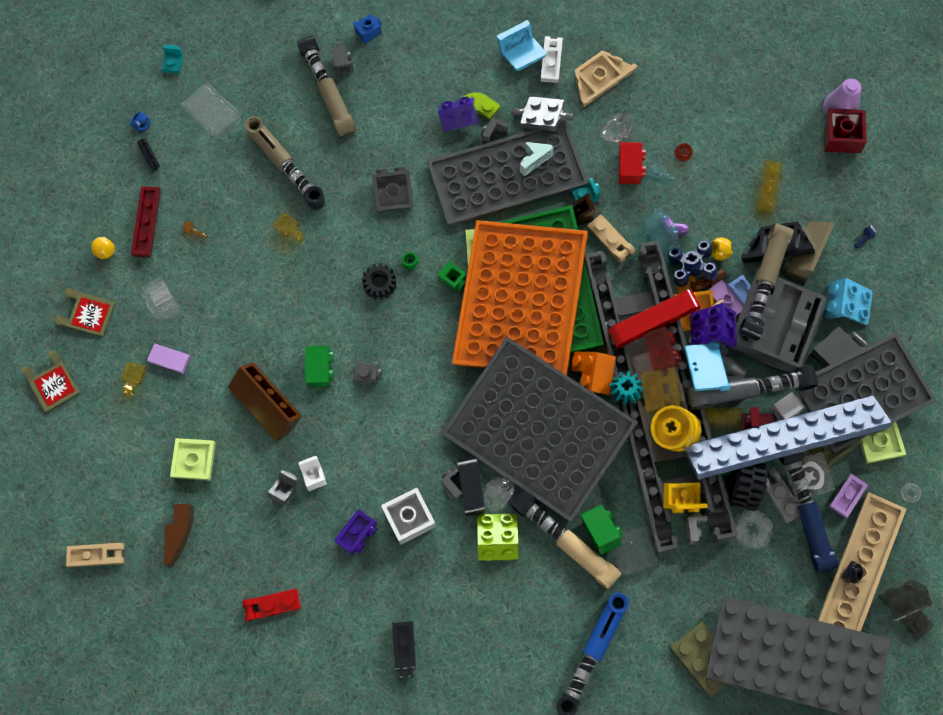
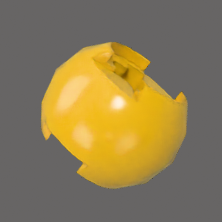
(102, 248)
(721, 249)

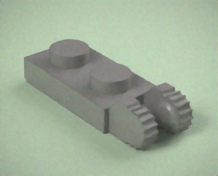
(781, 497)

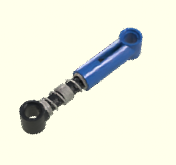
(593, 652)

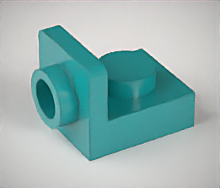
(172, 59)
(592, 189)

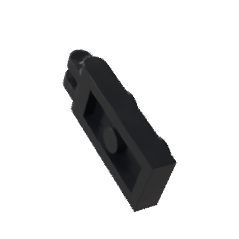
(404, 648)

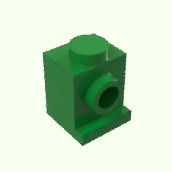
(452, 271)

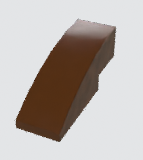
(177, 533)

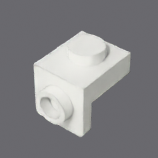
(312, 473)

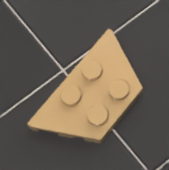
(600, 75)

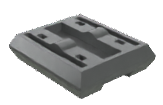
(784, 325)

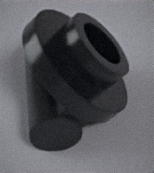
(853, 573)

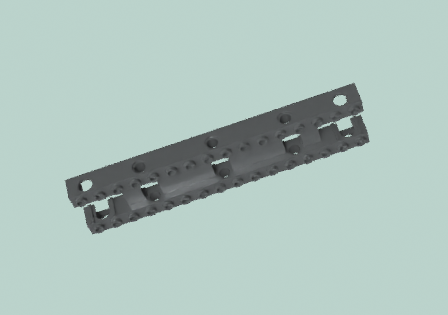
(641, 444)

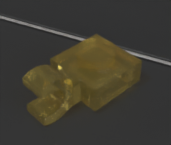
(288, 226)
(132, 375)

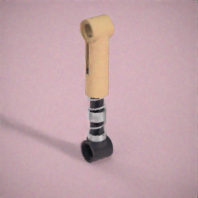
(601, 570)

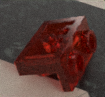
(661, 349)

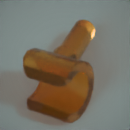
(189, 229)

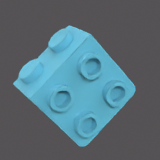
(519, 46)
(848, 300)

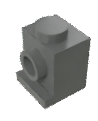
(342, 60)

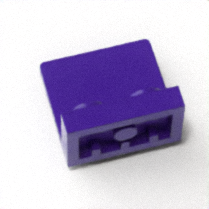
(713, 325)

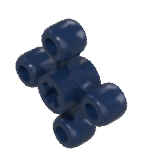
(692, 263)

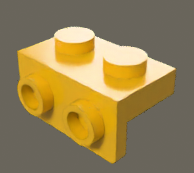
(683, 496)

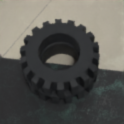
(748, 487)

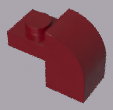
(755, 419)

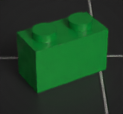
(318, 366)
(601, 529)

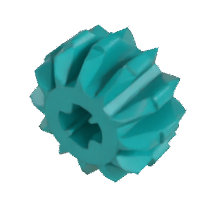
(618, 387)

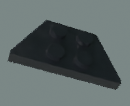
(798, 245)

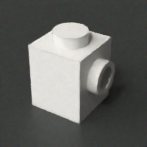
(787, 407)

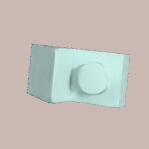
(537, 154)

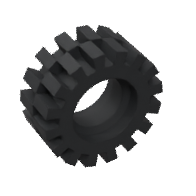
(379, 271)

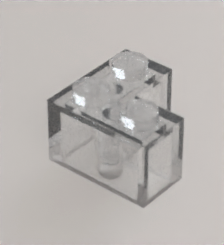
(160, 300)

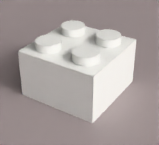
(408, 516)

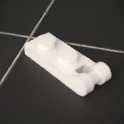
(551, 62)

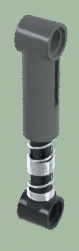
(802, 378)

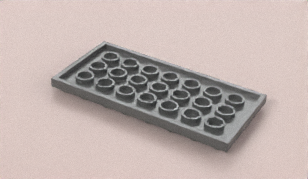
(490, 180)
(798, 659)

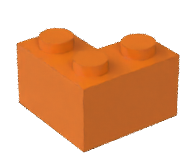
(596, 370)

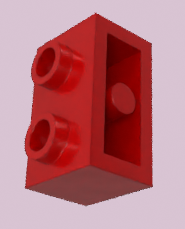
(630, 163)

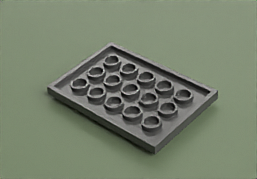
(876, 371)

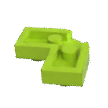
(484, 105)

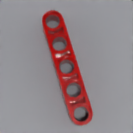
(654, 318)

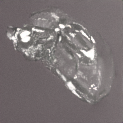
(618, 127)
(497, 493)

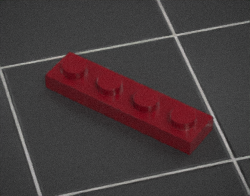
(145, 221)

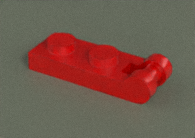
(272, 604)

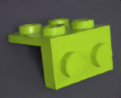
(497, 537)

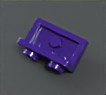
(458, 113)
(356, 532)

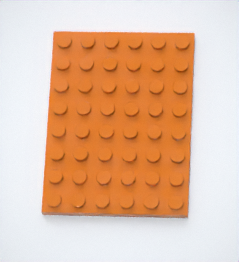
(520, 287)

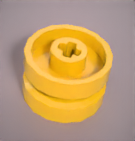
(671, 418)

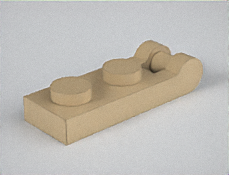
(610, 238)
(94, 555)

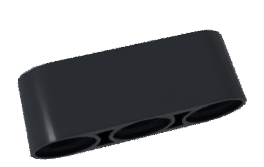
(471, 487)

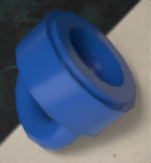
(138, 119)

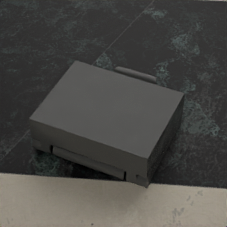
(837, 347)

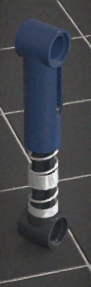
(822, 554)

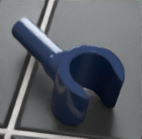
(869, 234)

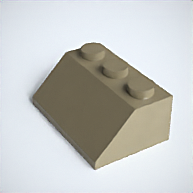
(801, 266)

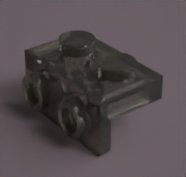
(906, 599)

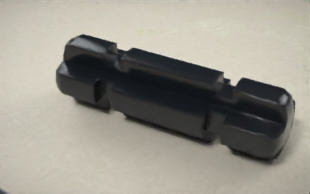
(148, 154)

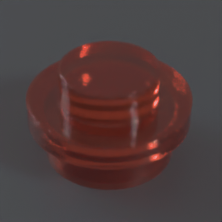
(683, 152)

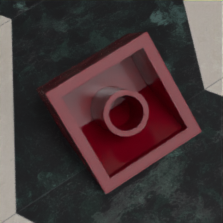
(845, 131)

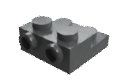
(392, 189)

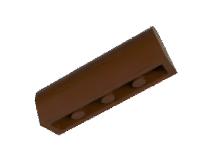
(264, 401)

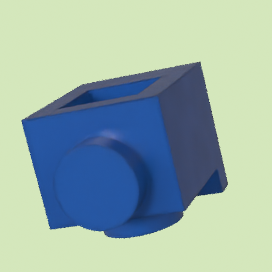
(367, 28)

